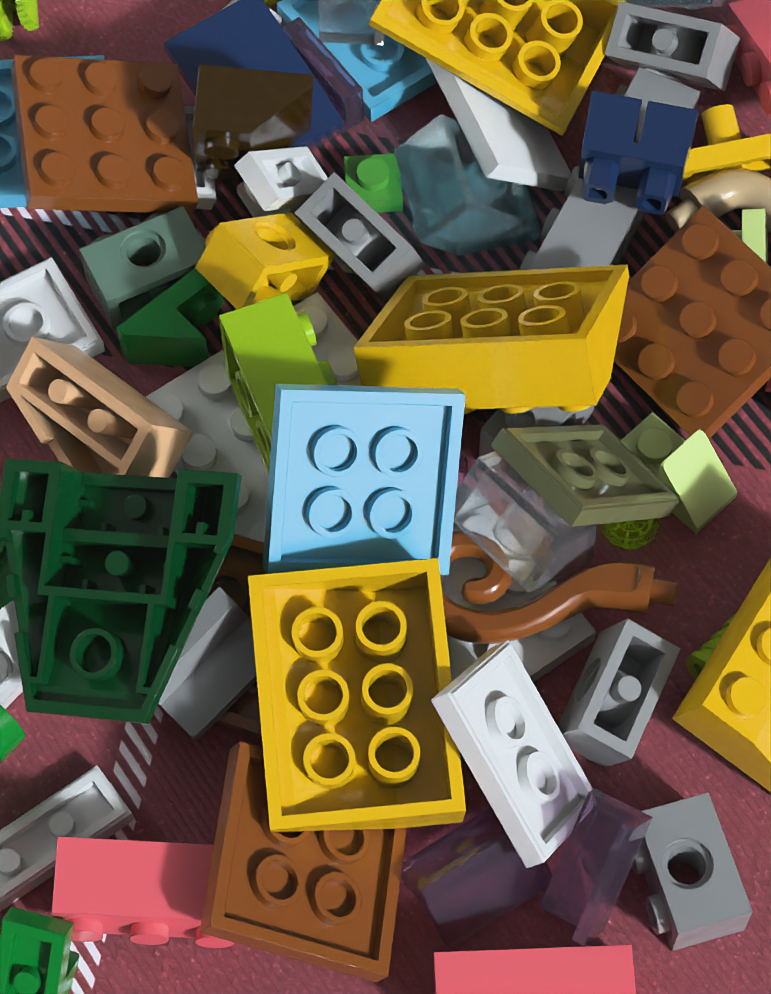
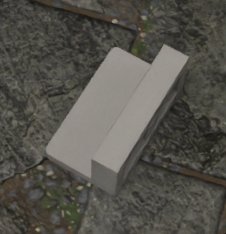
(213, 666)

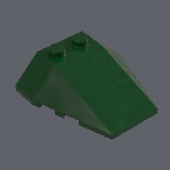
(108, 580)

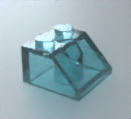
(453, 199)

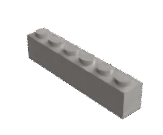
(595, 232)

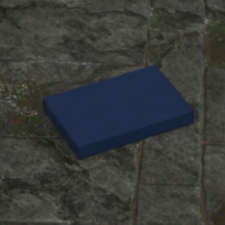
(250, 38)

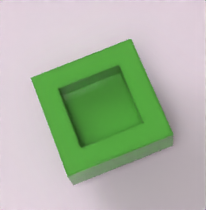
(375, 180)

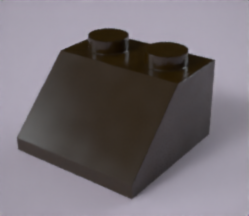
(245, 113)

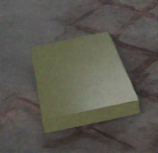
(585, 474)

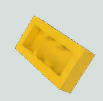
(726, 147)

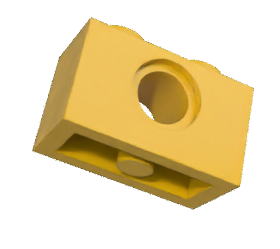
(264, 259)

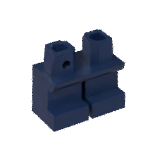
(651, 165)

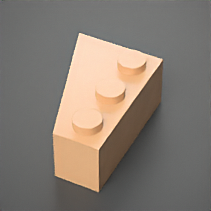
(93, 415)

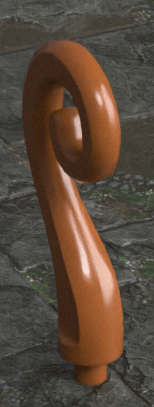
(605, 585)

